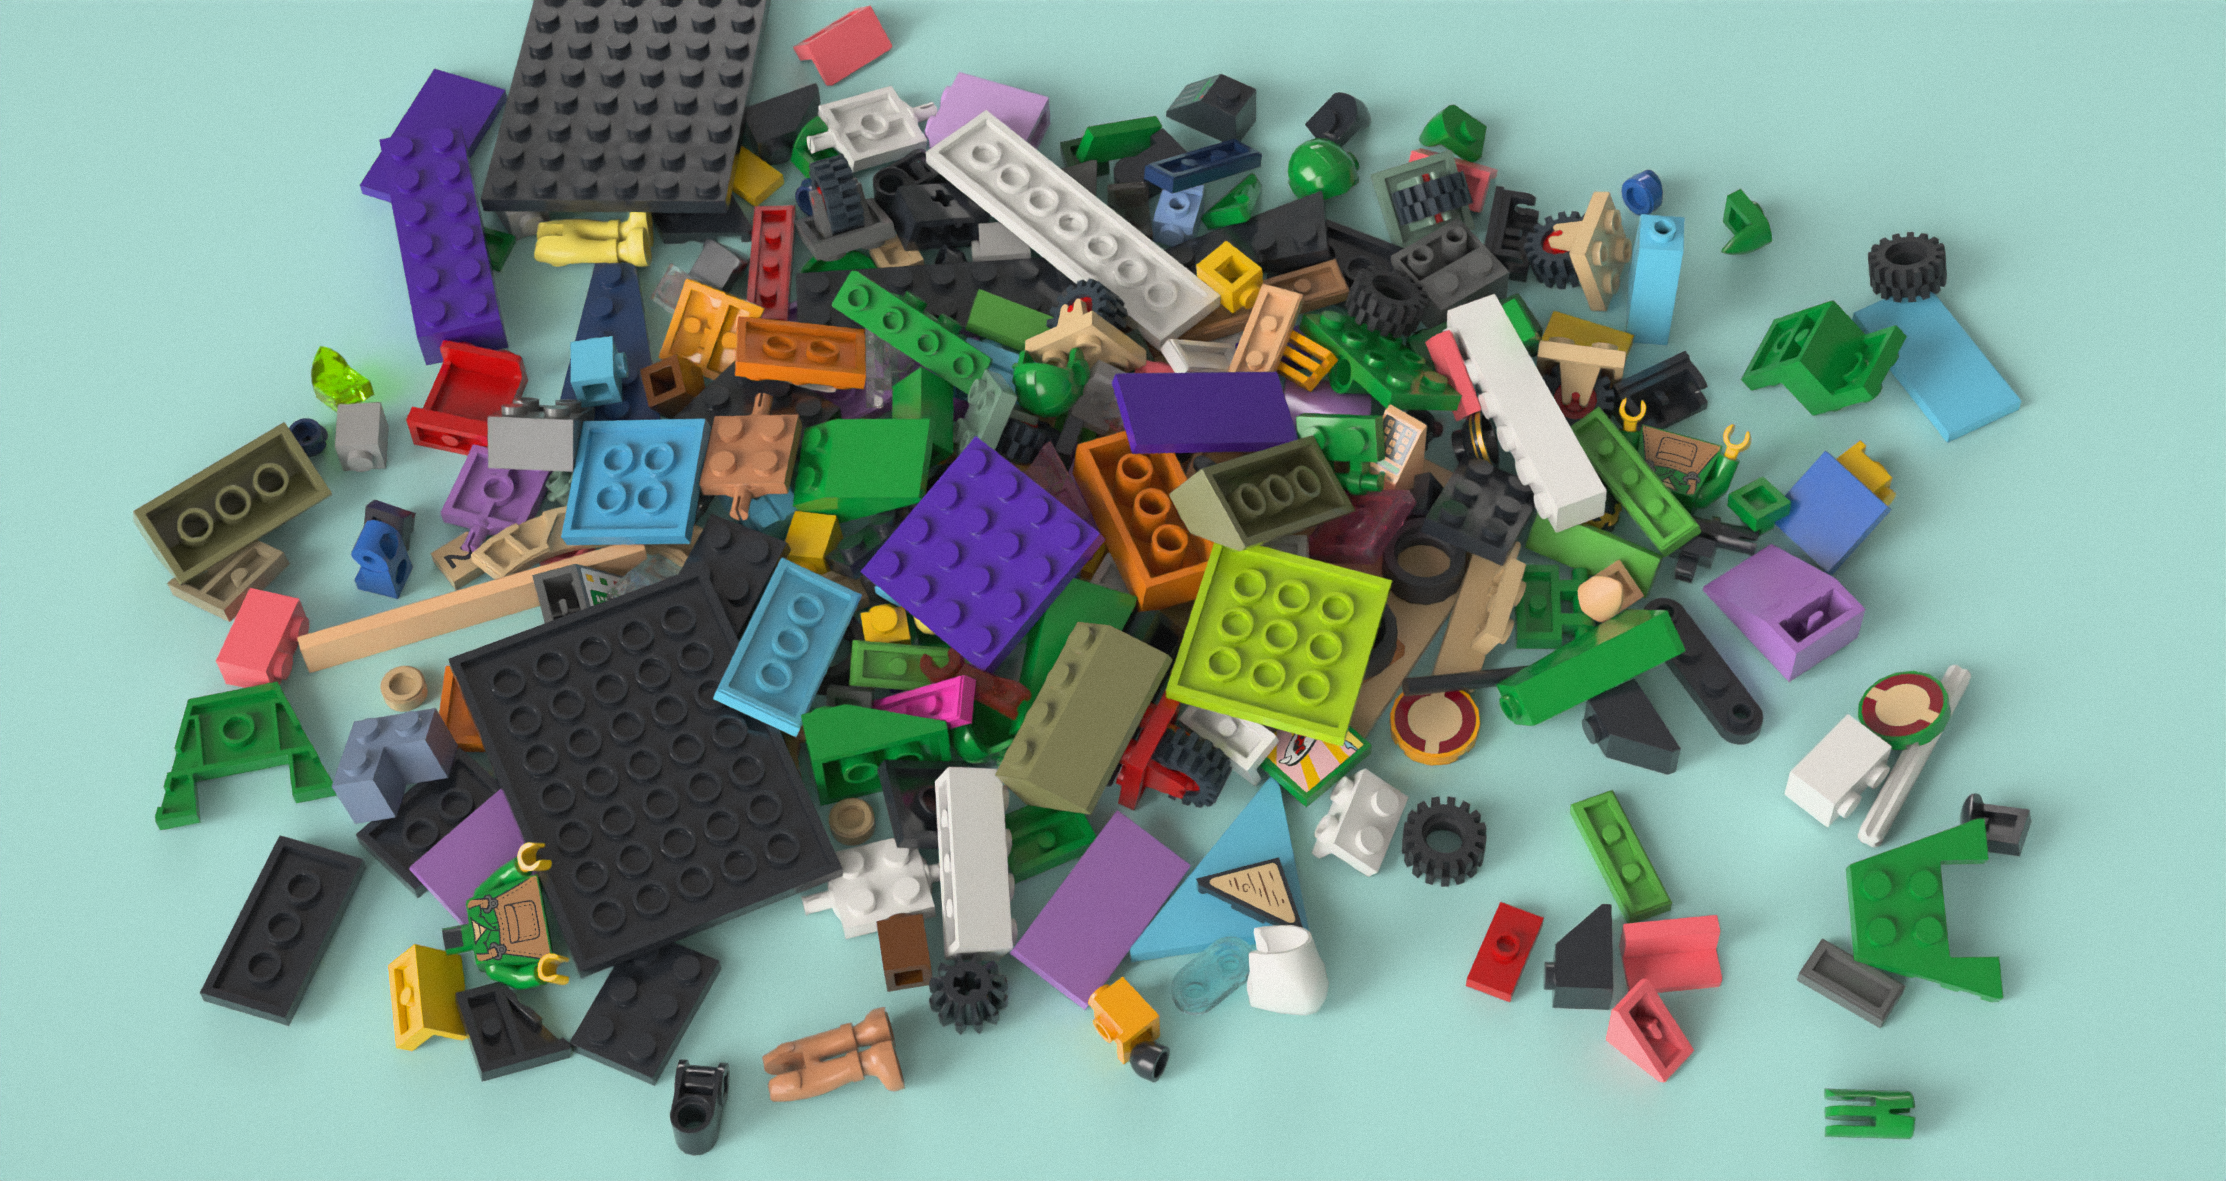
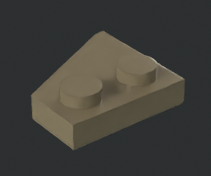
(227, 583)

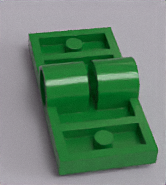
(1378, 365)

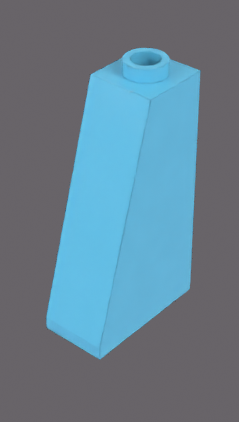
(1654, 278)

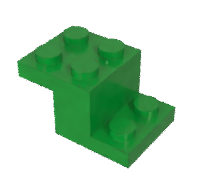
(1824, 358)

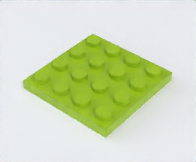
(1279, 641)

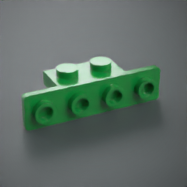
(913, 330)

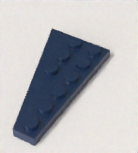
(617, 310)

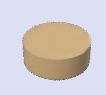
(404, 688)
(852, 821)

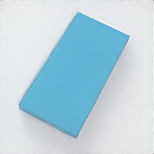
(1941, 366)
(787, 647)

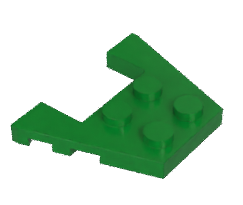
(234, 736)
(1902, 913)

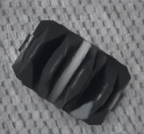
(984, 988)

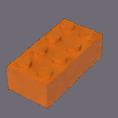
(1140, 522)

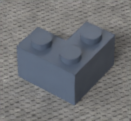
(387, 756)

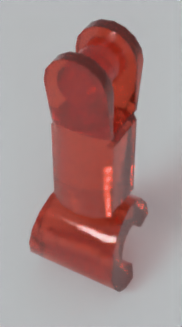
(991, 690)

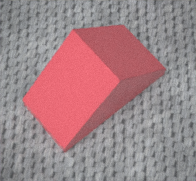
(1647, 1032)

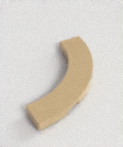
(540, 538)

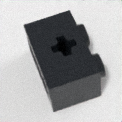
(935, 216)

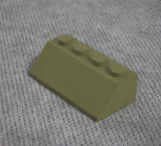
(1262, 496)
(230, 504)
(1083, 719)

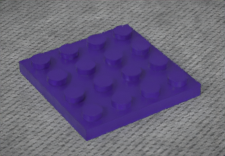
(983, 556)

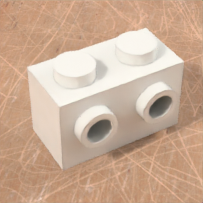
(1838, 771)

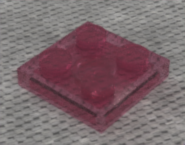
(1365, 532)

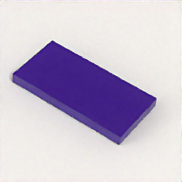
(442, 102)
(1203, 411)

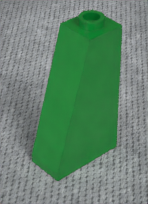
(1046, 639)
(1590, 665)

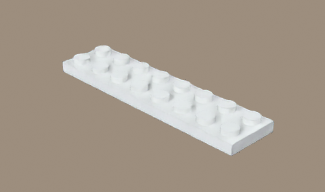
(1072, 227)

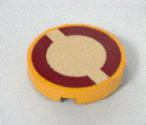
(1435, 726)

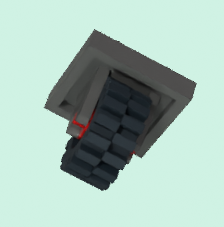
(841, 213)

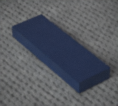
(1202, 166)

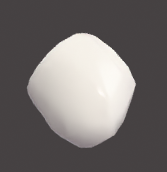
(1286, 971)

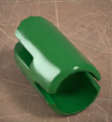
(1881, 1113)

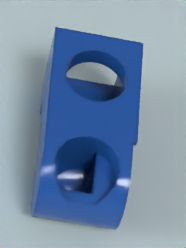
(380, 555)

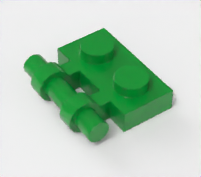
(1348, 439)
(1539, 614)

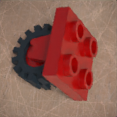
(1171, 761)

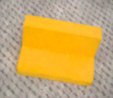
(424, 996)

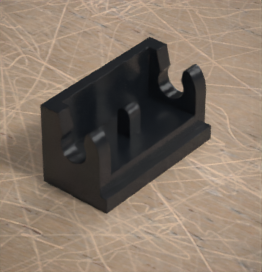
(1509, 229)
(1668, 390)

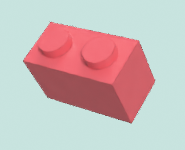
(262, 639)

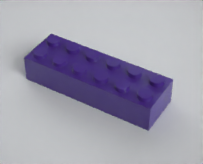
(442, 240)

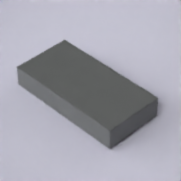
(1851, 983)

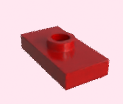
(1504, 952)

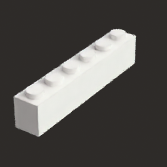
(1526, 415)

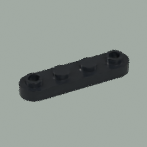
(1710, 679)

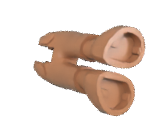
(806, 1074)

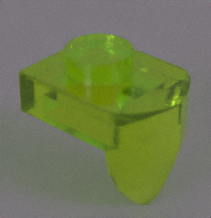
(336, 381)

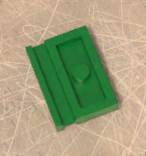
(1045, 839)

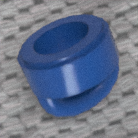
(1643, 192)

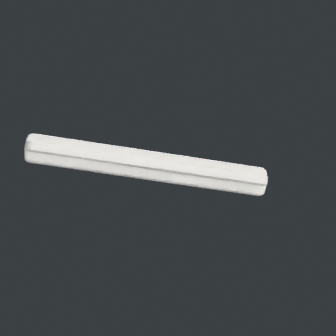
(1907, 769)

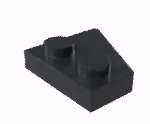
(686, 227)
(506, 1033)

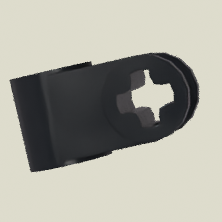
(903, 173)
(699, 1097)

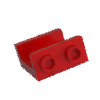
(464, 394)

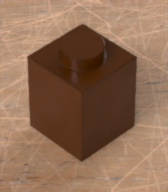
(671, 384)
(904, 951)

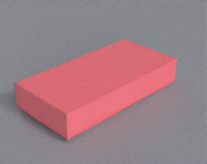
(1450, 364)

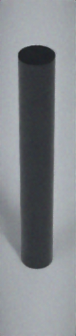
(1457, 681)

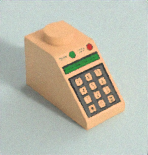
(1403, 450)

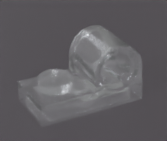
(882, 364)

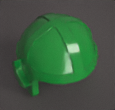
(1322, 166)
(1048, 388)
(984, 738)

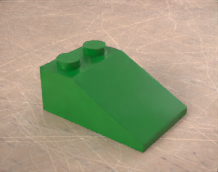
(863, 466)
(853, 741)

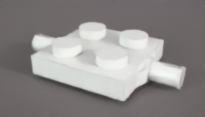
(872, 128)
(876, 885)

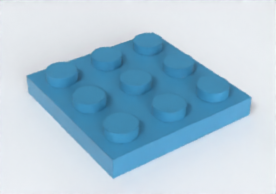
(636, 482)

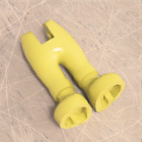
(596, 241)

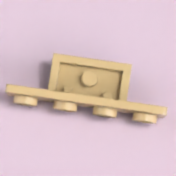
(1481, 613)

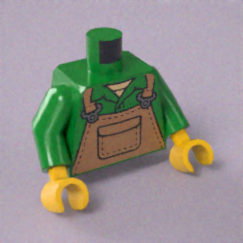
(1686, 465)
(510, 926)

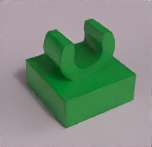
(1759, 505)

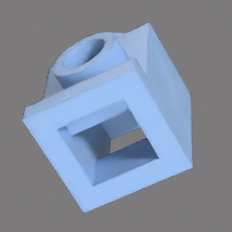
(1178, 216)

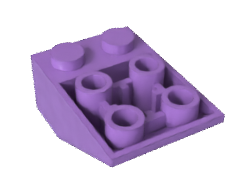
(1787, 609)

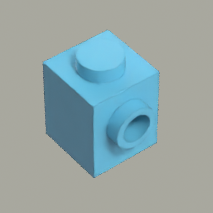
(597, 371)

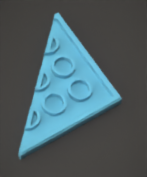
(1197, 920)

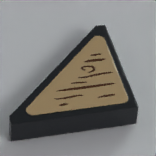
(1255, 891)

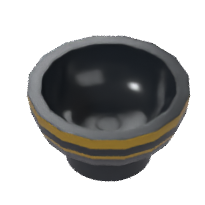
(1476, 440)

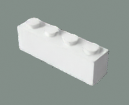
(974, 864)

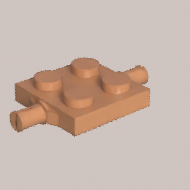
(751, 455)

